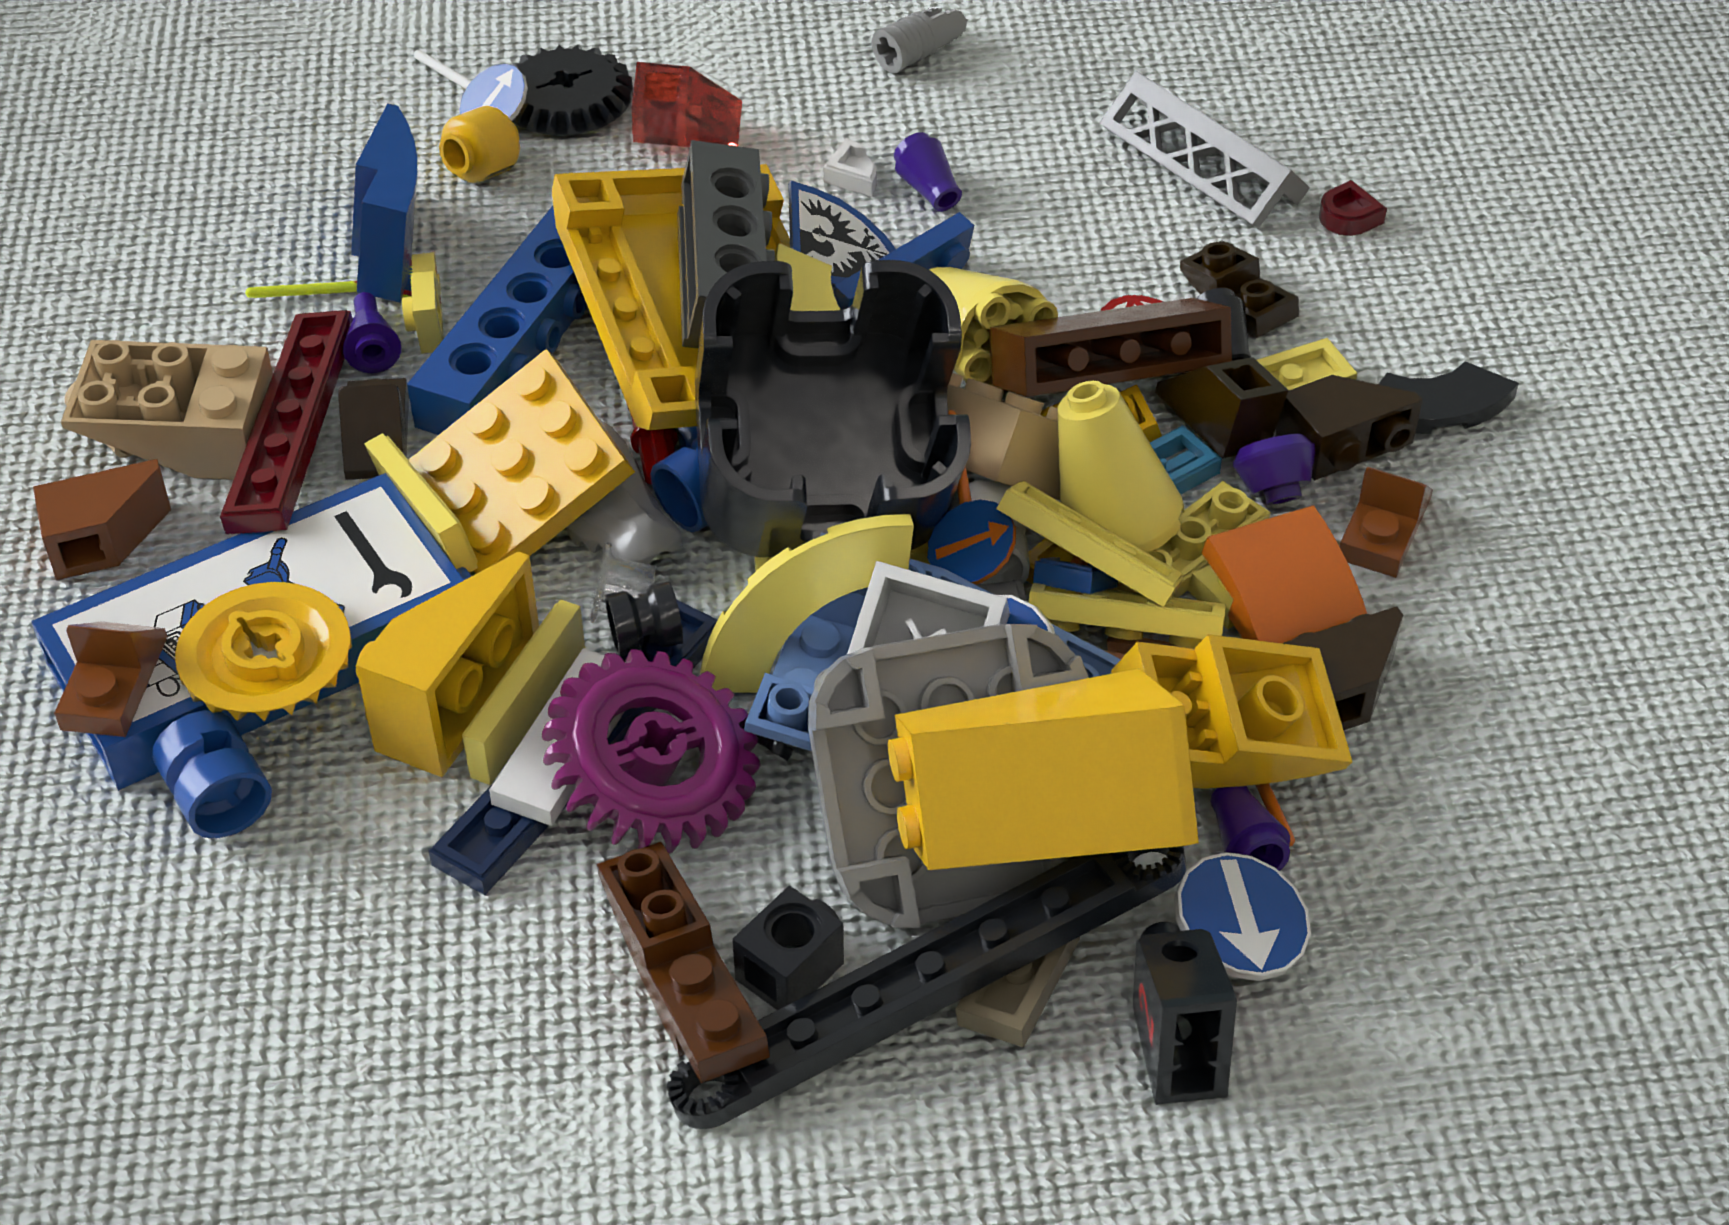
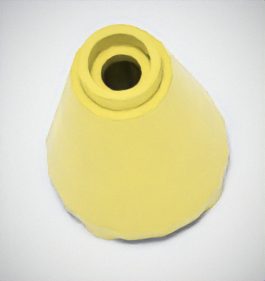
(987, 303)

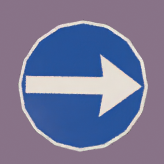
(1248, 910)

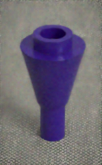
(371, 341)

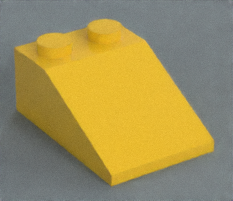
(443, 662)

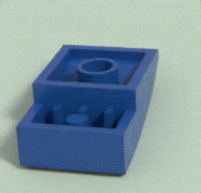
(385, 207)

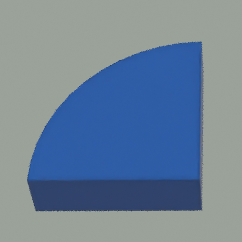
(1072, 576)

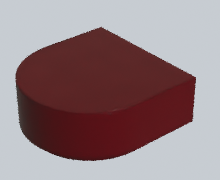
(1350, 210)

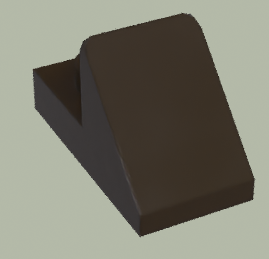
(367, 411)

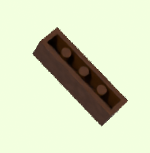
(1110, 346)

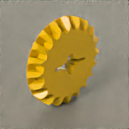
(297, 621)

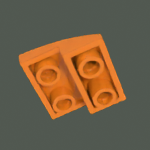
(1284, 576)

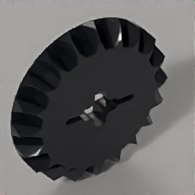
(594, 96)

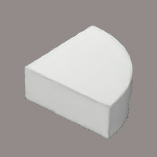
(851, 169)

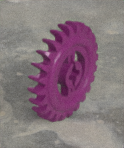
(630, 776)

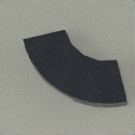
(1459, 397)

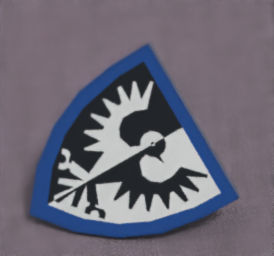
(833, 231)

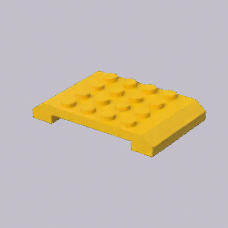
(626, 261)

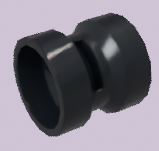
(647, 618)

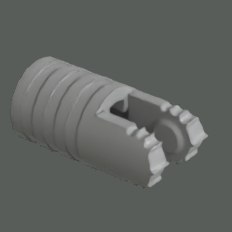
(916, 37)

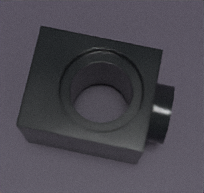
(783, 973)

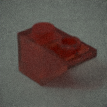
(680, 106)

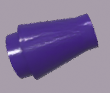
(925, 167)
(1249, 827)

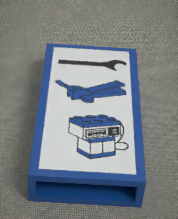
(353, 546)

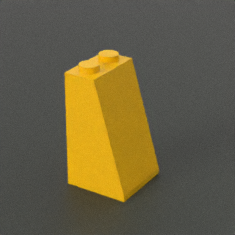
(1046, 773)

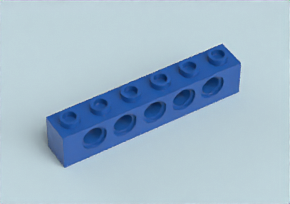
(501, 332)

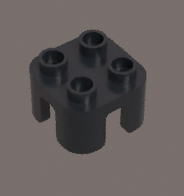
(826, 409)

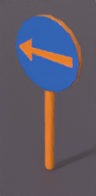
(972, 537)

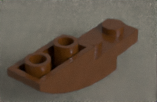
(680, 964)

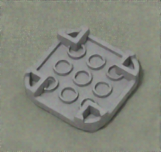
(849, 737)

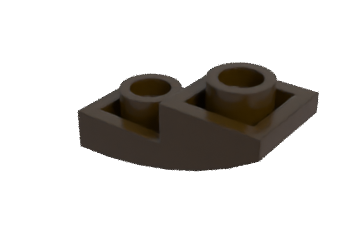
(1229, 267)

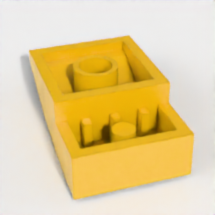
(1249, 708)

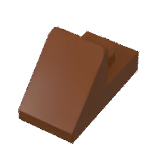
(1384, 521)
(108, 676)

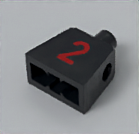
(1186, 978)

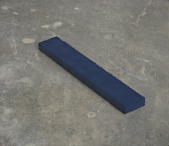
(491, 839)

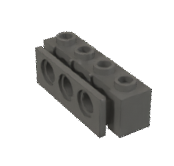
(718, 223)

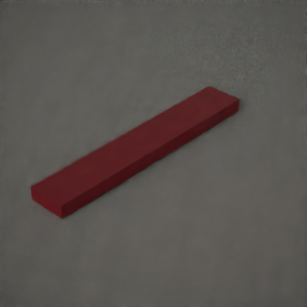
(287, 425)

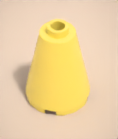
(1112, 468)

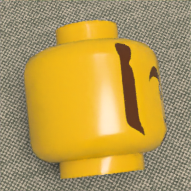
(479, 144)

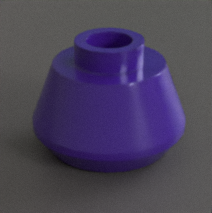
(1276, 467)

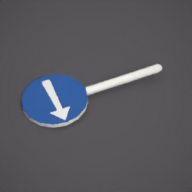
(497, 86)

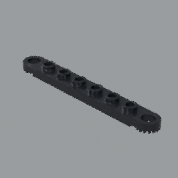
(929, 976)

